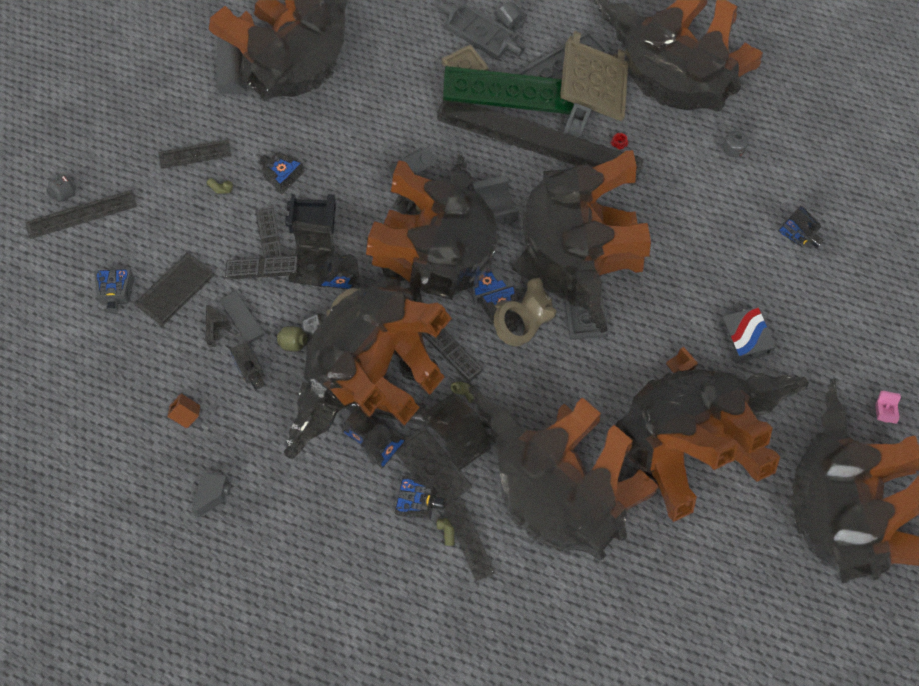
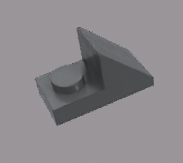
(577, 120)

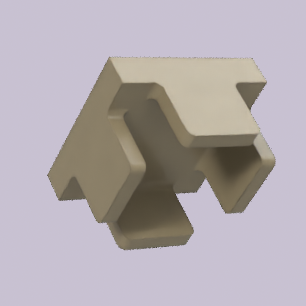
(465, 58)

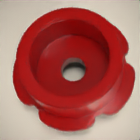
(619, 137)

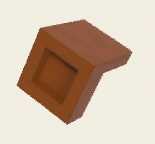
(682, 361)
(183, 410)

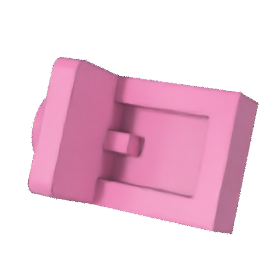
(887, 407)

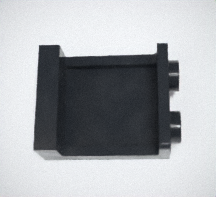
(311, 211)

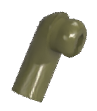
(224, 188)
(463, 389)
(449, 536)

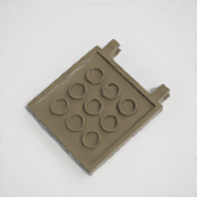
(594, 78)

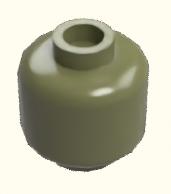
(291, 338)

